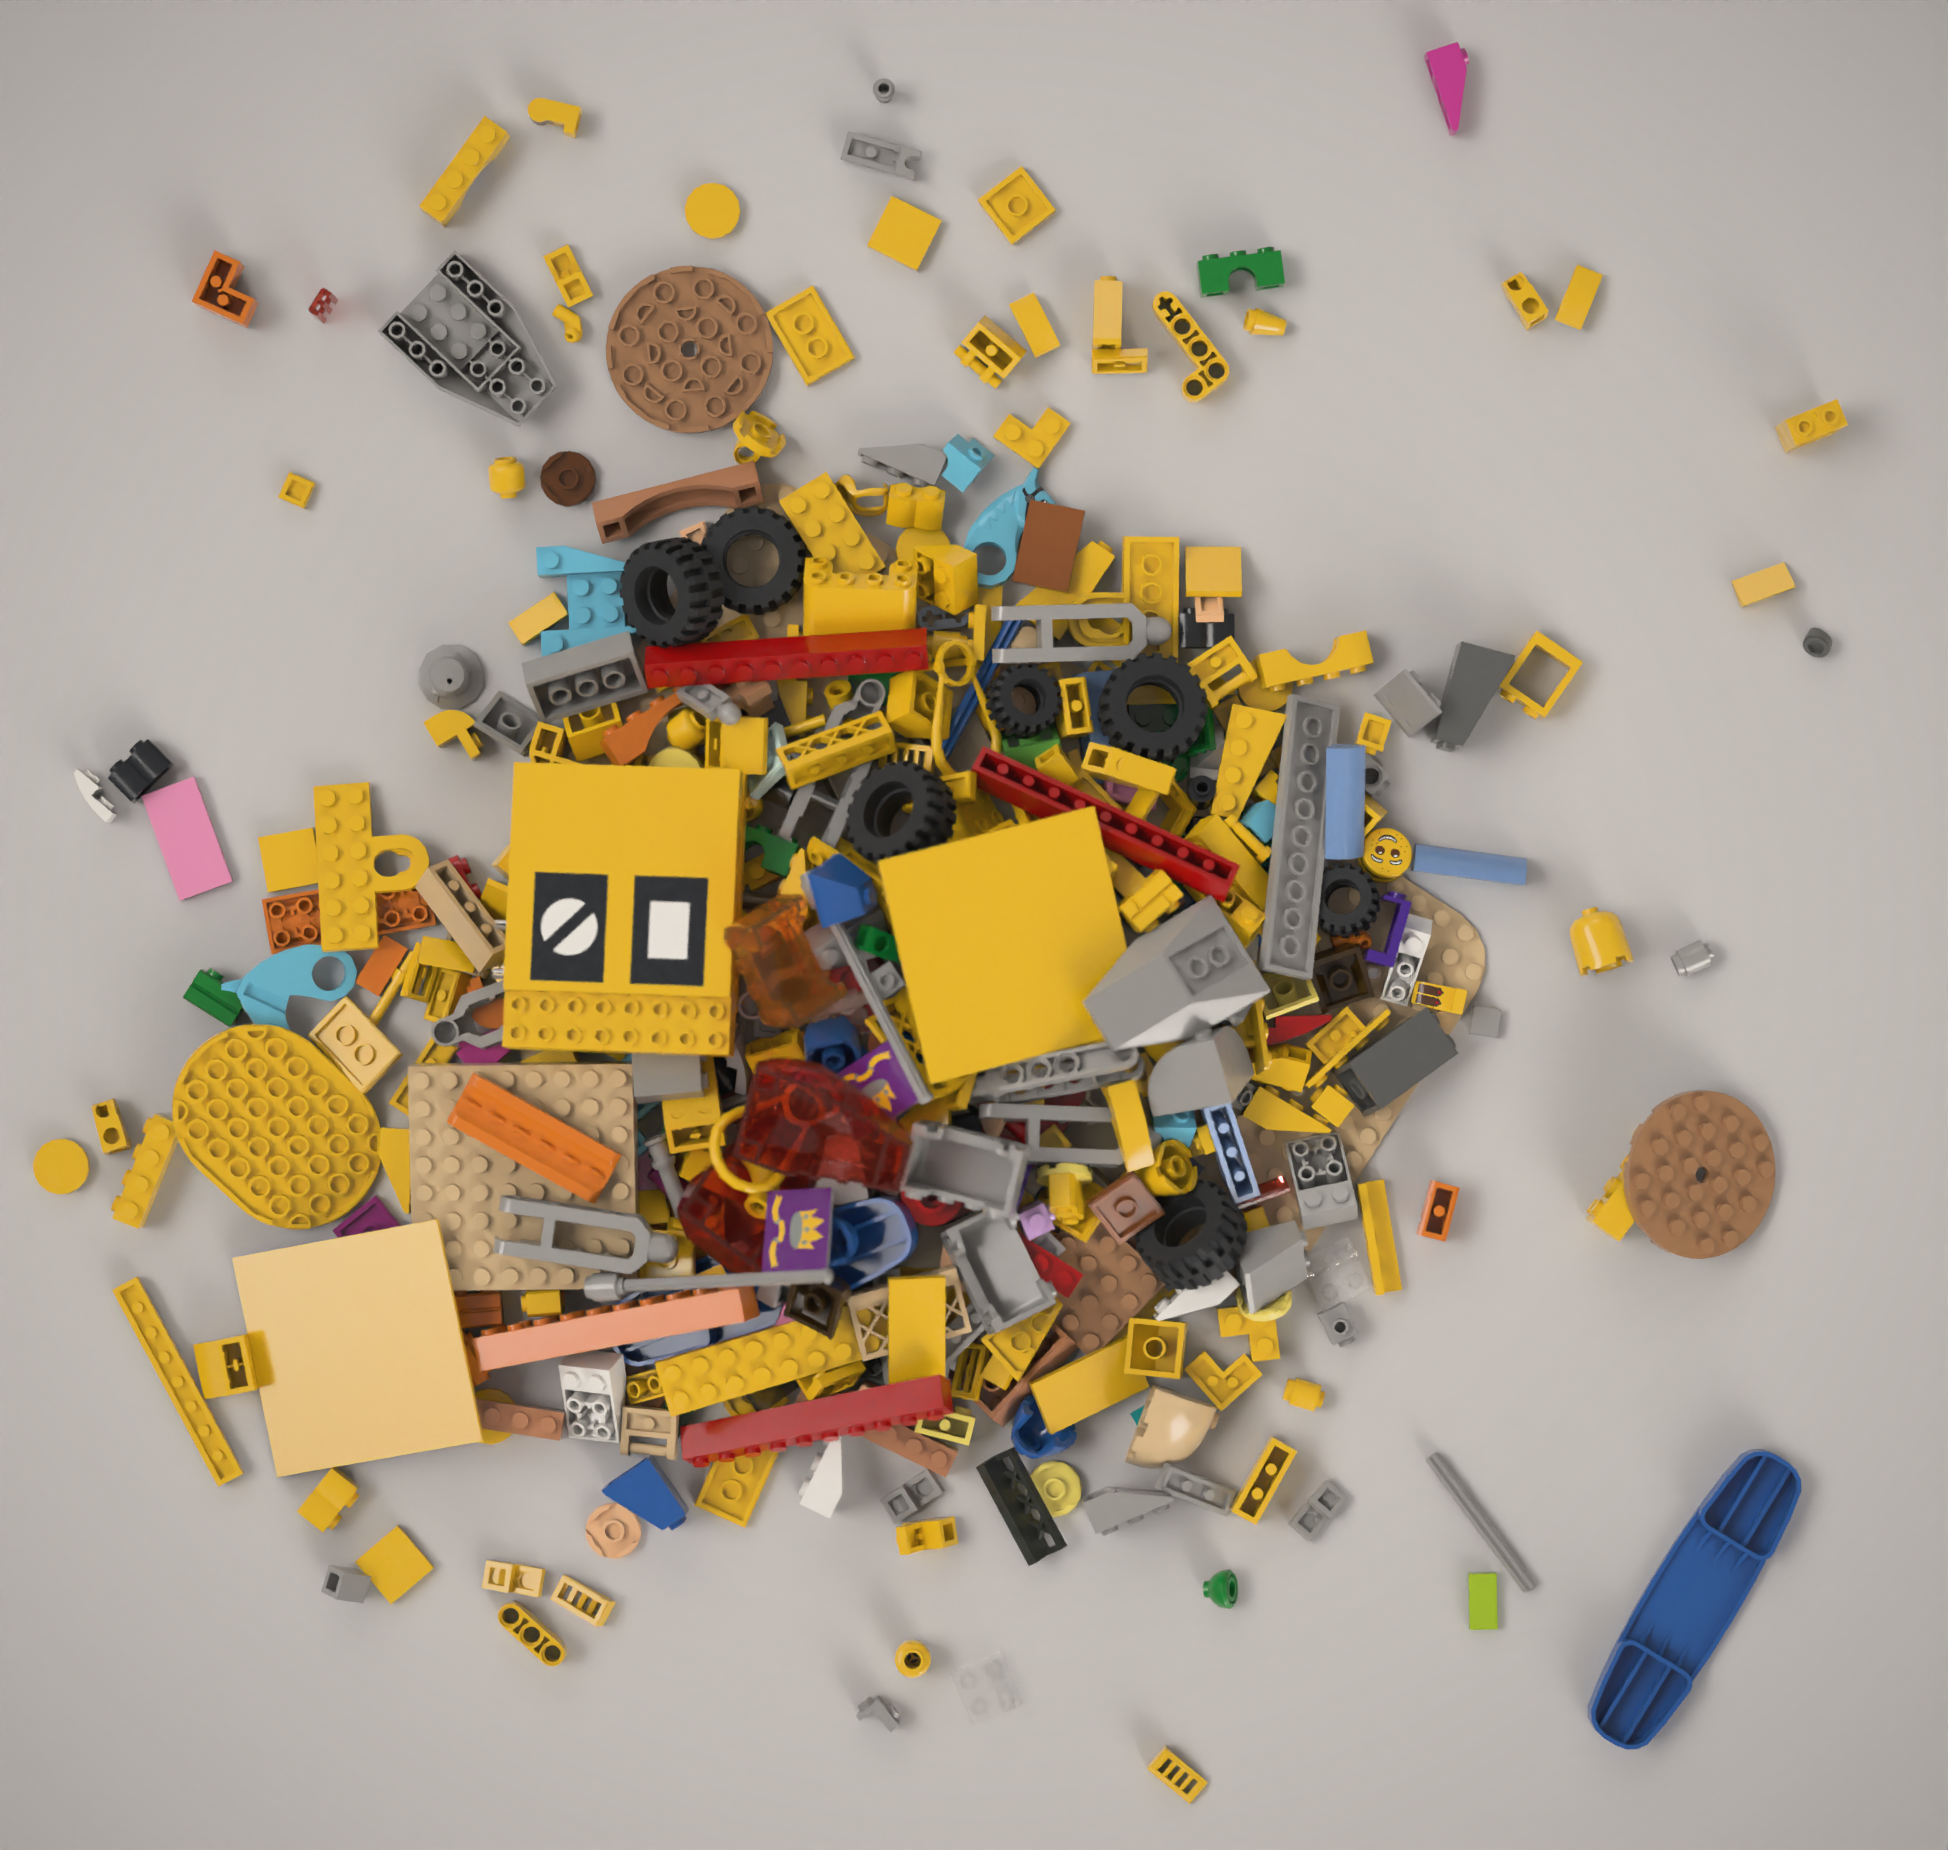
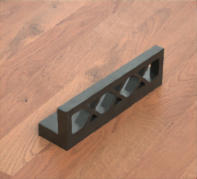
(1017, 1507)

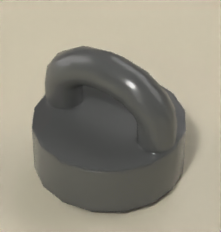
(1817, 643)

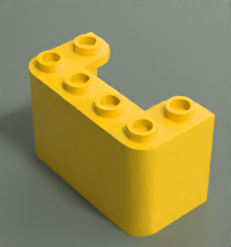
(858, 601)

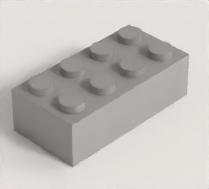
(585, 677)

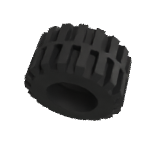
(1038, 685)
(1364, 913)

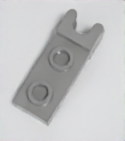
(879, 155)

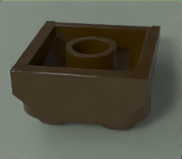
(1340, 977)
(818, 1304)

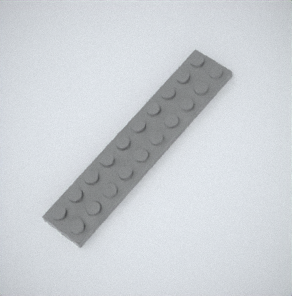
(1298, 839)

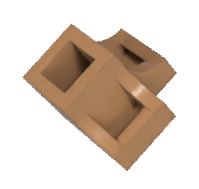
(751, 697)

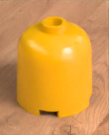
(1599, 941)

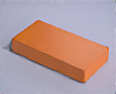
(381, 965)

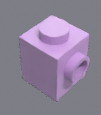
(1035, 1219)

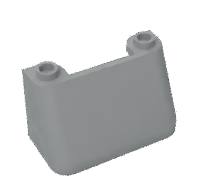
(997, 1271)

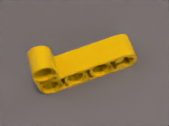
(1185, 343)

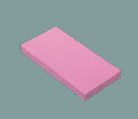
(187, 838)

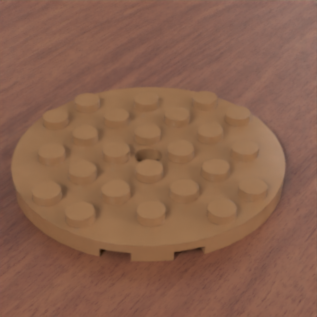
(682, 308)
(1661, 1181)

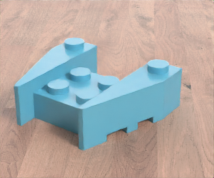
(592, 596)

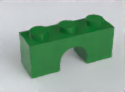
(1264, 267)
(776, 850)

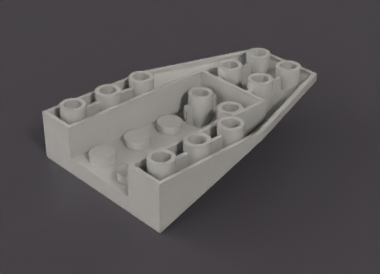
(472, 343)
(1176, 981)

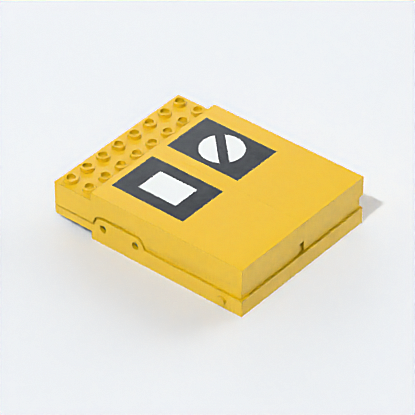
(623, 909)

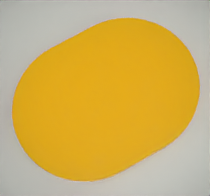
(276, 1126)

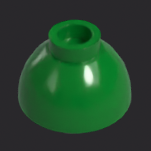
(1222, 1589)

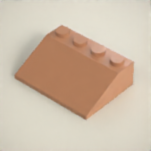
(1003, 1404)

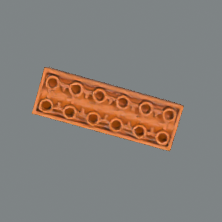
(296, 917)
(534, 1138)

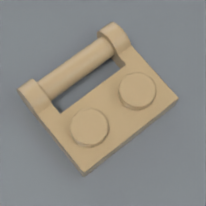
(649, 1423)

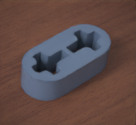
(944, 624)

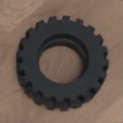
(789, 547)
(696, 587)
(1163, 674)
(884, 795)
(1206, 1254)

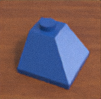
(841, 890)

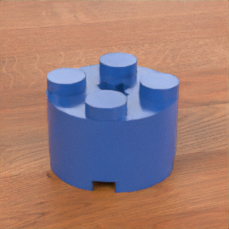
(832, 1043)

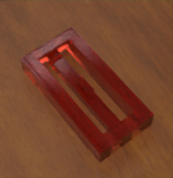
(324, 305)

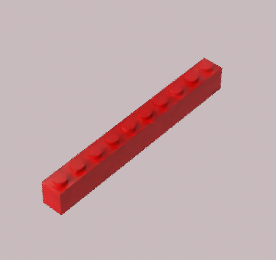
(787, 658)
(1118, 829)
(816, 1420)

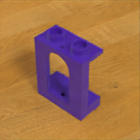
(1395, 933)

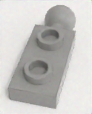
(710, 703)

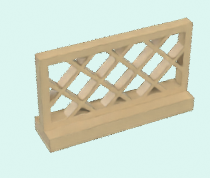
(878, 1295)

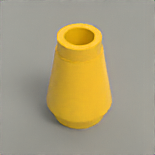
(1263, 323)

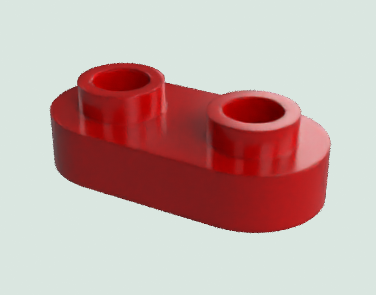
(464, 869)

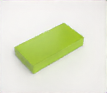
(1482, 1601)

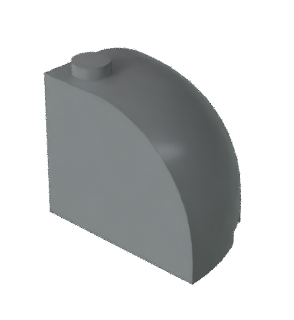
(1200, 1073)

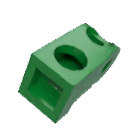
(877, 943)

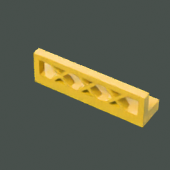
(839, 753)
(907, 1023)
(1378, 1236)

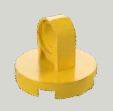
(758, 435)

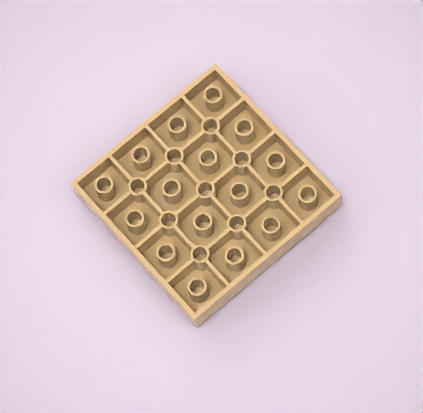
(463, 1178)

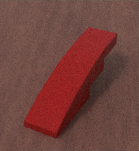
(1292, 1026)

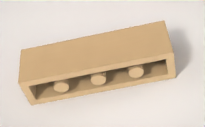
(462, 915)

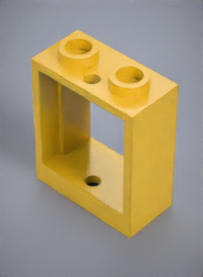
(1811, 425)
(1554, 651)
(1180, 807)

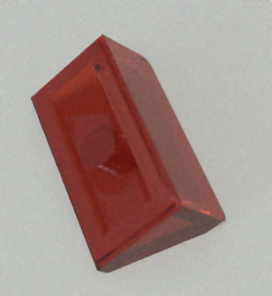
(1268, 1191)

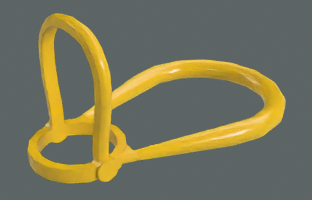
(936, 731)
(720, 1166)

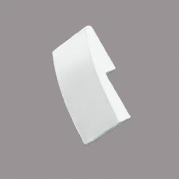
(90, 789)

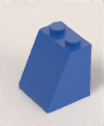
(648, 1494)

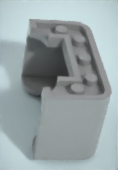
(965, 1168)

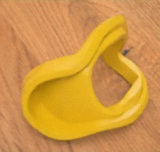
(847, 489)

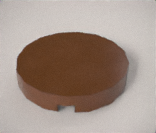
(568, 478)

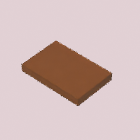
(1048, 546)

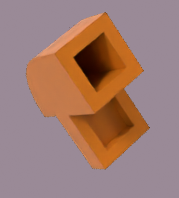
(491, 1014)

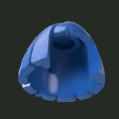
(1031, 1435)

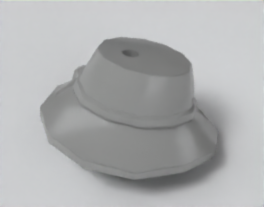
(452, 663)

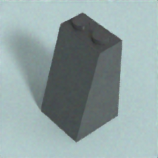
(1468, 690)
(1396, 1062)

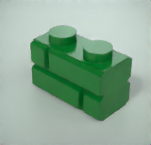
(208, 996)

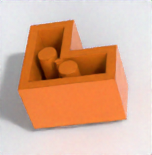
(218, 294)

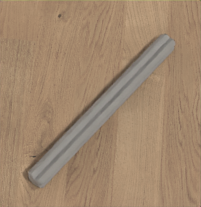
(1480, 1522)

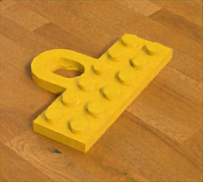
(1152, 586)
(348, 866)

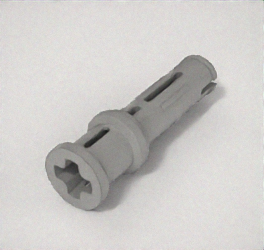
(664, 1163)

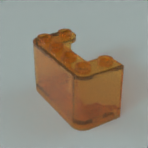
(781, 963)

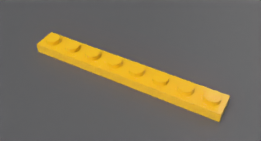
(178, 1381)

